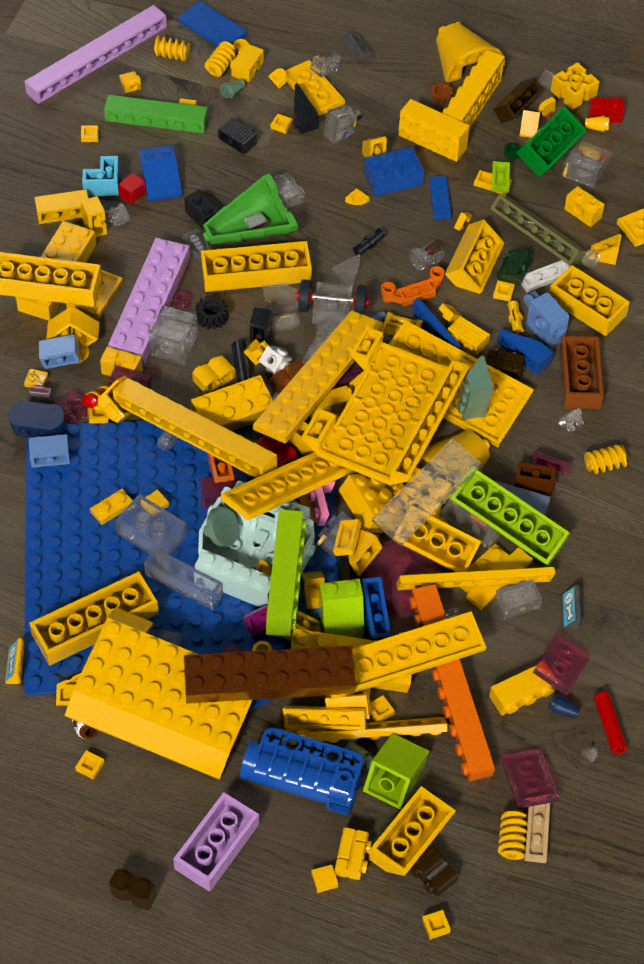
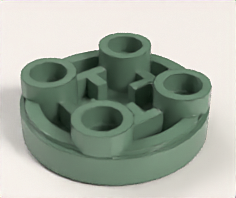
(222, 527)

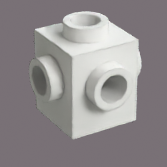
(275, 359)

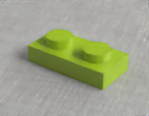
(500, 176)

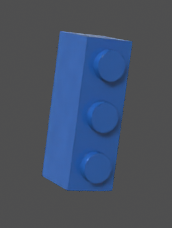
(375, 610)

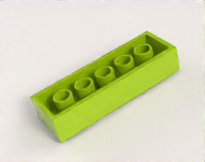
(511, 517)
(286, 573)

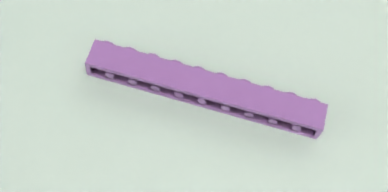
(95, 54)

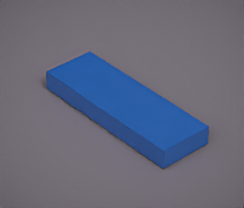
(439, 197)

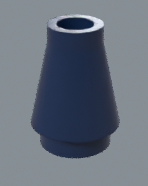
(563, 706)

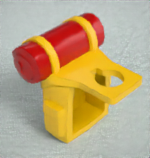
(104, 399)

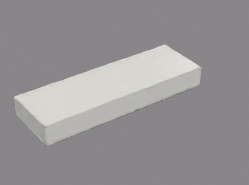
(544, 276)

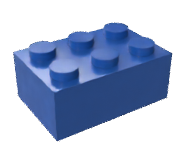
(393, 171)

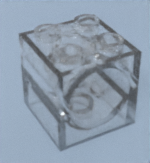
(173, 335)

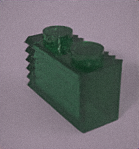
(514, 266)

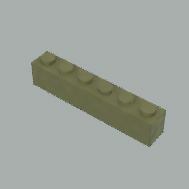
(538, 230)

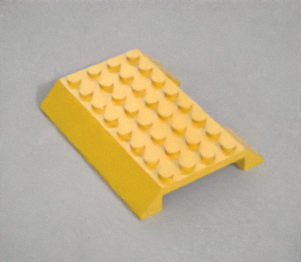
(389, 412)
(139, 695)

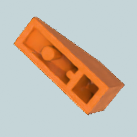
(219, 469)

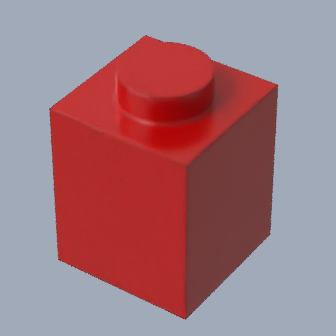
(132, 188)

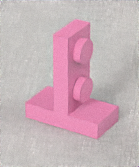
(319, 506)

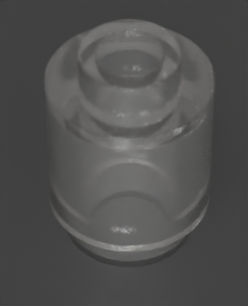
(285, 322)

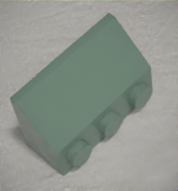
(476, 391)

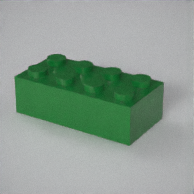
(551, 141)

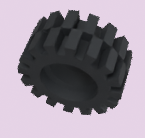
(211, 304)

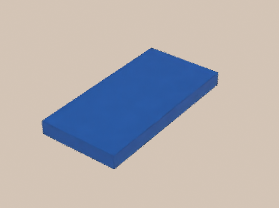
(211, 24)

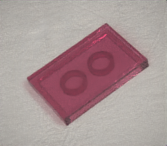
(561, 664)
(529, 778)

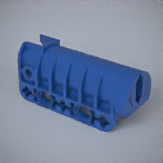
(302, 771)

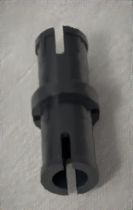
(369, 242)

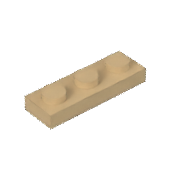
(537, 833)

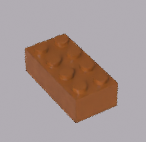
(581, 372)

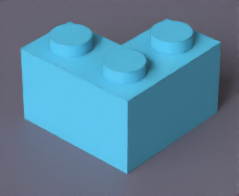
(103, 180)

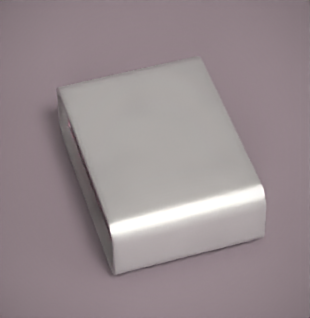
(256, 221)
(40, 394)

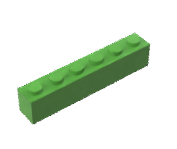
(156, 114)

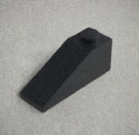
(305, 115)

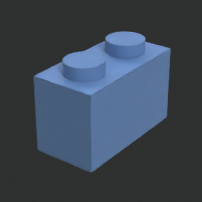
(59, 351)
(49, 450)

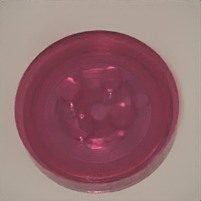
(397, 561)

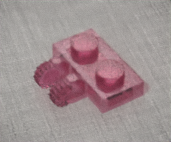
(71, 403)

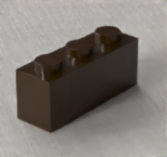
(517, 100)

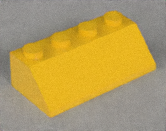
(475, 257)
(444, 545)
(410, 833)

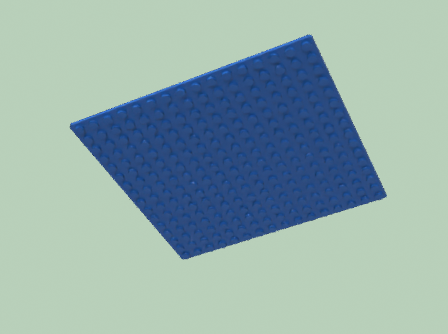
(76, 555)

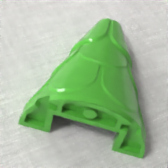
(262, 197)

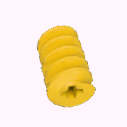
(171, 49)
(220, 59)
(605, 457)
(512, 835)

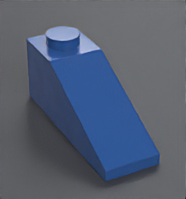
(536, 353)

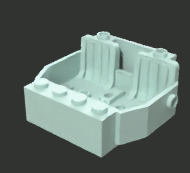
(237, 563)

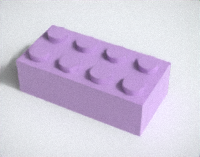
(216, 841)

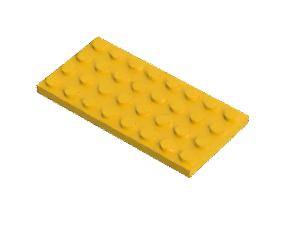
(507, 396)

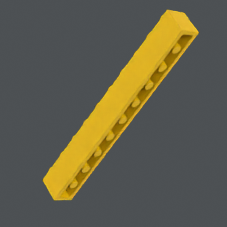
(194, 429)

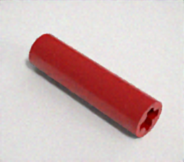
(610, 723)

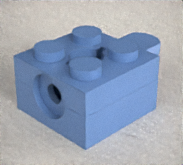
(546, 318)

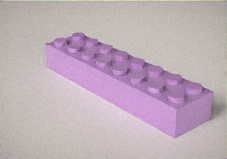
(153, 288)

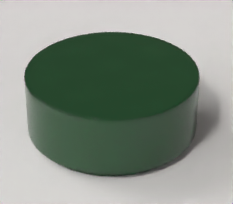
(510, 150)

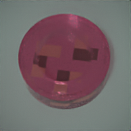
(182, 299)

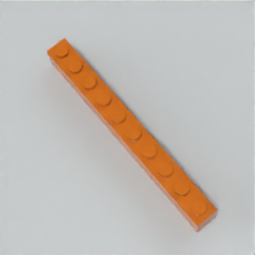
(455, 694)

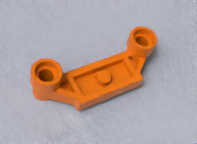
(422, 290)

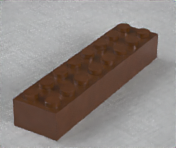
(269, 674)

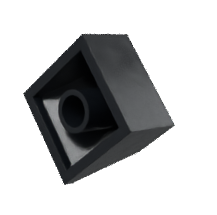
(202, 206)

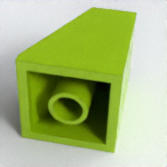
(342, 608)
(395, 770)

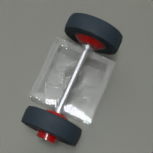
(331, 300)

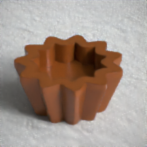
(441, 92)

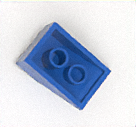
(160, 173)

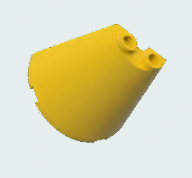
(460, 48)
(467, 439)

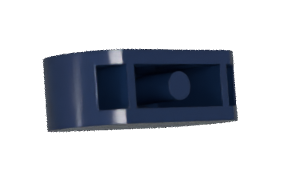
(36, 419)

